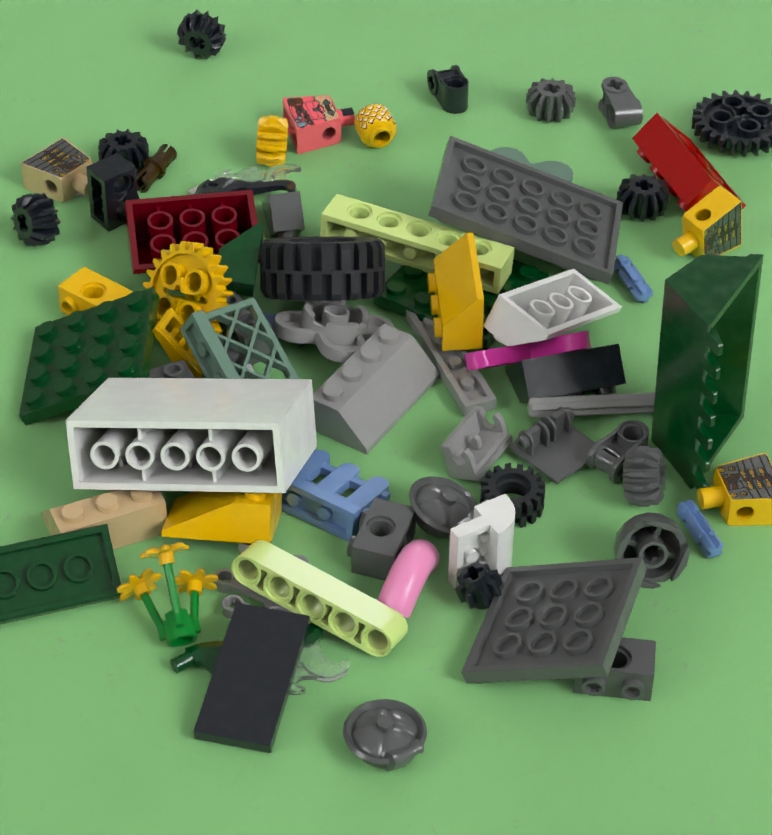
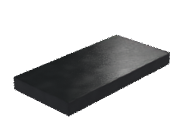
(252, 678)

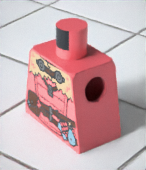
(315, 122)

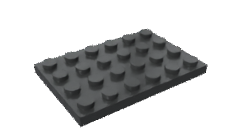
(527, 210)

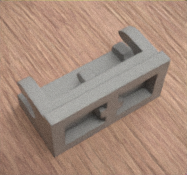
(475, 445)

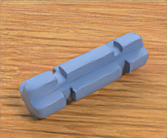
(632, 279)
(699, 529)

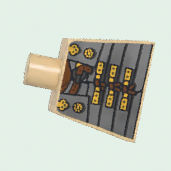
(57, 171)

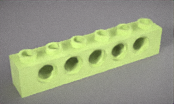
(412, 239)

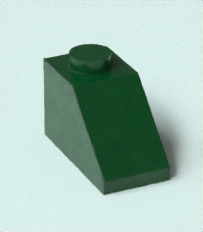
(242, 260)

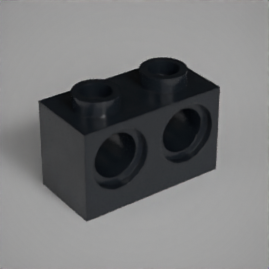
(109, 185)

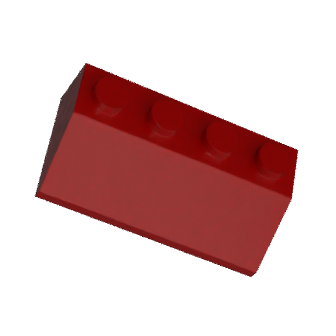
(678, 162)

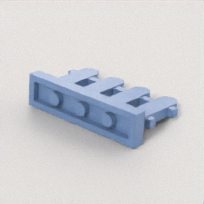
(322, 502)

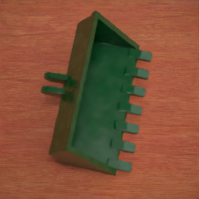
(704, 359)

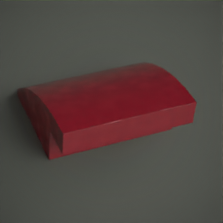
(189, 218)

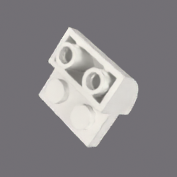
(484, 538)

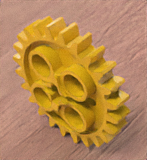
(191, 271)

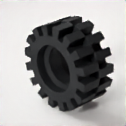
(518, 482)

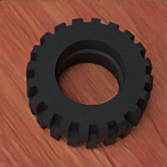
(322, 268)

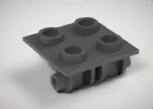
(553, 446)

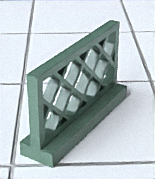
(211, 347)

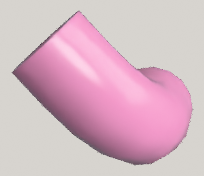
(409, 576)

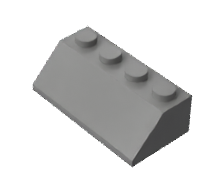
(373, 389)

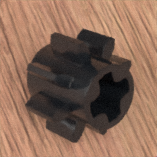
(478, 585)

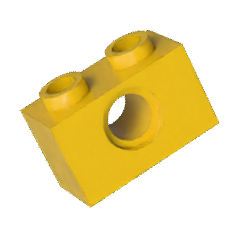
(87, 290)

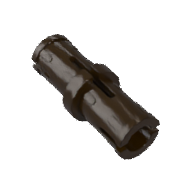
(155, 167)

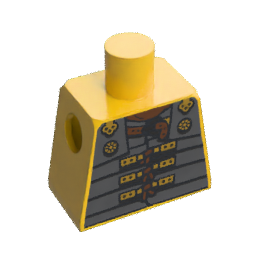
(711, 225)
(741, 491)

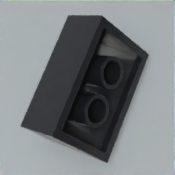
(568, 373)

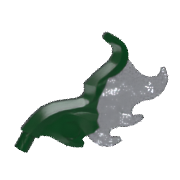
(311, 666)

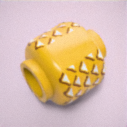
(375, 126)

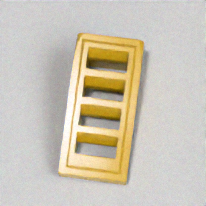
(173, 348)

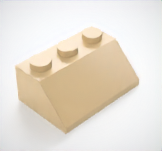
(128, 514)

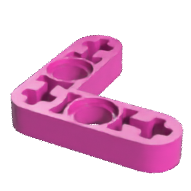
(512, 354)

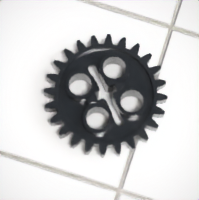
(734, 122)

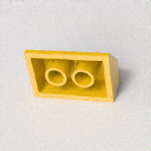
(457, 296)

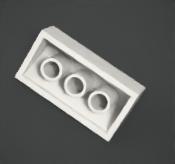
(548, 309)

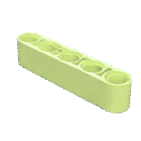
(321, 596)

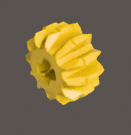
(271, 140)

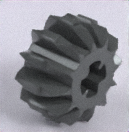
(550, 100)
(644, 476)

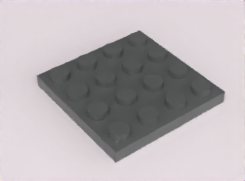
(555, 621)

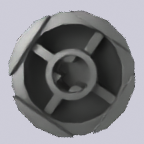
(657, 542)

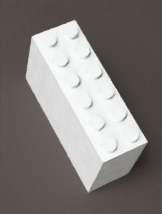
(192, 435)

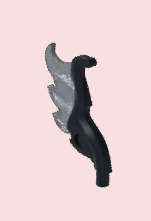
(251, 179)

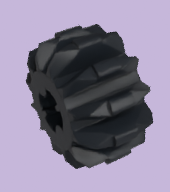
(201, 34)
(127, 144)
(643, 197)
(35, 219)

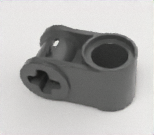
(619, 104)
(610, 451)

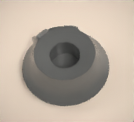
(440, 505)
(385, 733)

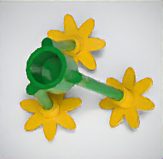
(179, 627)

